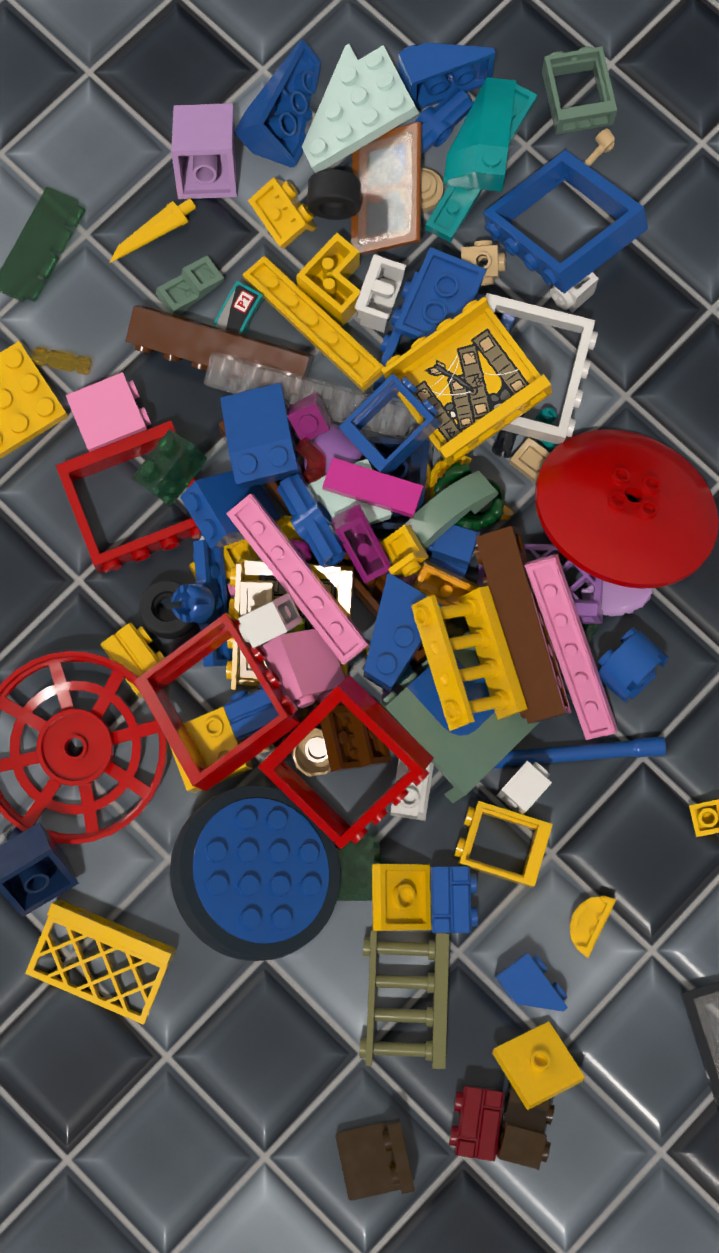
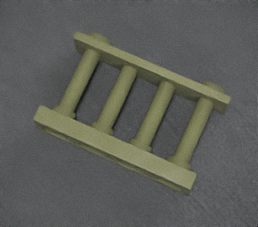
(434, 1017)

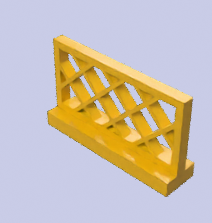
(103, 932)

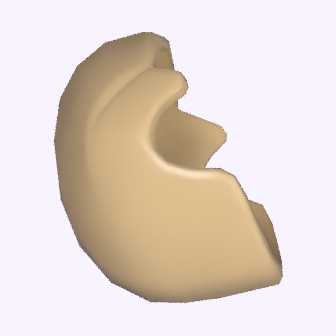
(311, 754)

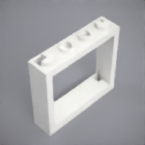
(580, 369)

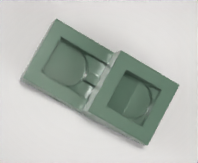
(190, 287)

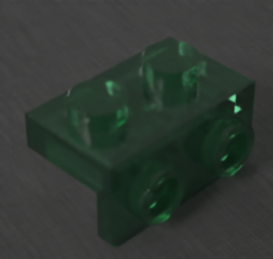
(169, 467)

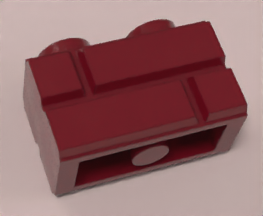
(477, 1122)

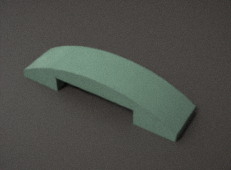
(450, 506)

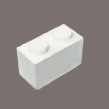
(269, 620)
(525, 787)

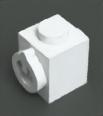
(576, 295)

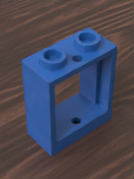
(371, 406)

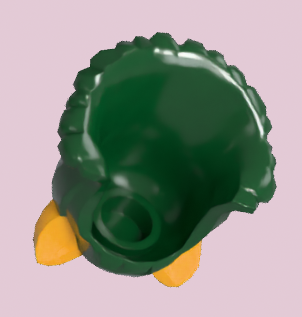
(489, 514)

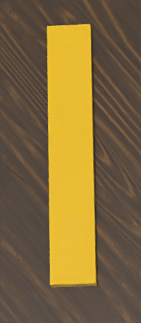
(314, 323)

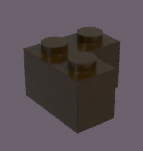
(522, 1132)

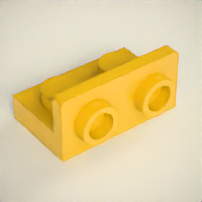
(282, 211)

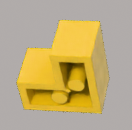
(326, 279)

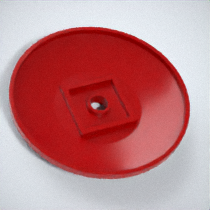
(619, 540)

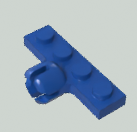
(207, 598)

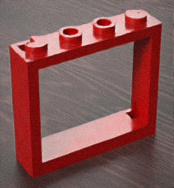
(103, 459)
(182, 659)
(384, 727)

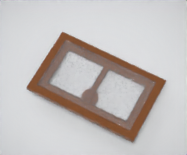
(389, 191)

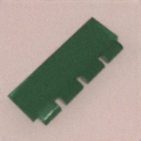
(34, 246)

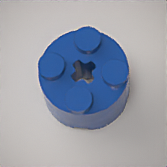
(631, 665)

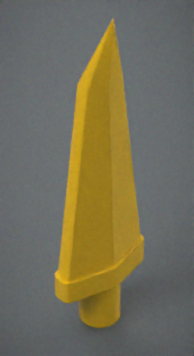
(162, 223)

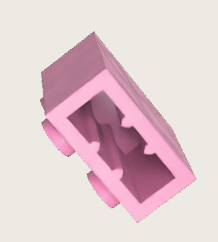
(108, 411)
(304, 666)

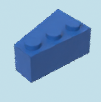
(394, 634)

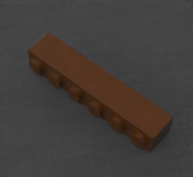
(195, 340)
(522, 624)

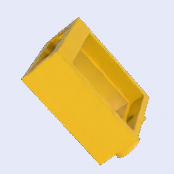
(535, 853)

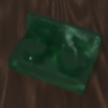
(356, 869)

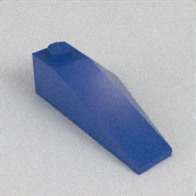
(279, 113)

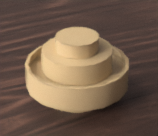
(430, 189)

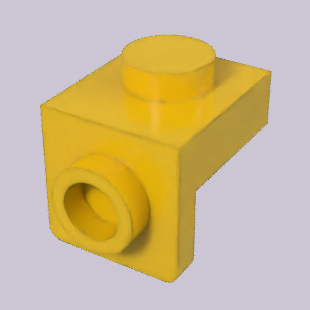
(404, 551)

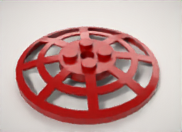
(97, 747)

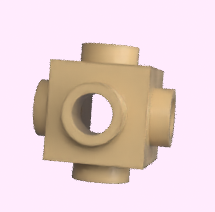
(486, 251)

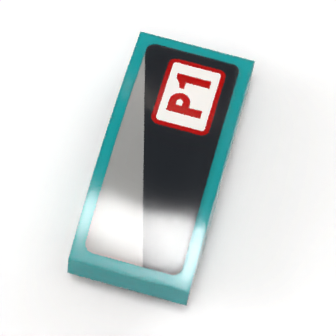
(238, 308)

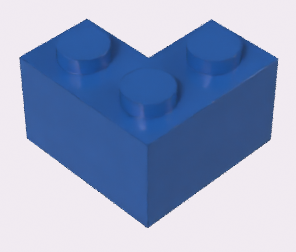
(454, 549)

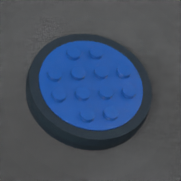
(254, 874)

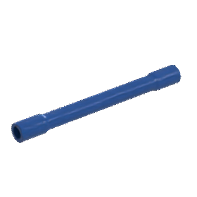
(636, 748)

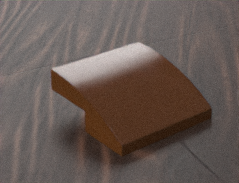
(350, 742)

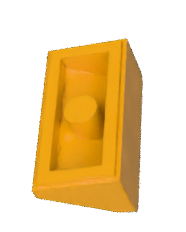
(443, 583)

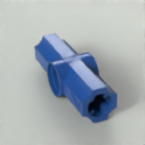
(439, 121)
(311, 521)

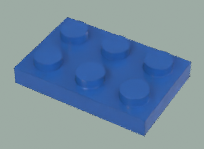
(438, 293)

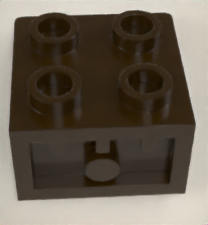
(374, 1160)

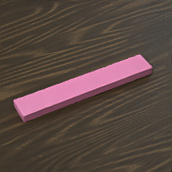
(298, 579)
(571, 646)

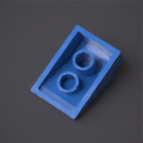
(437, 69)
(259, 436)

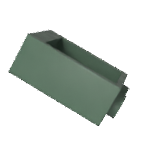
(583, 116)

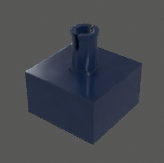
(33, 869)

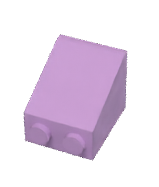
(204, 151)

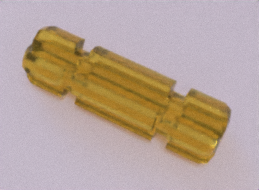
(61, 360)

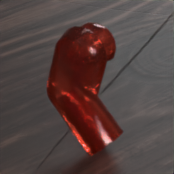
(315, 460)

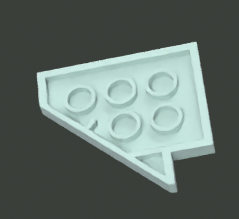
(357, 107)

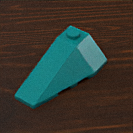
(481, 146)

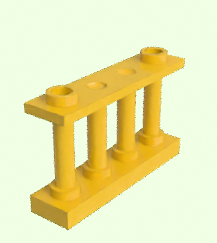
(491, 650)

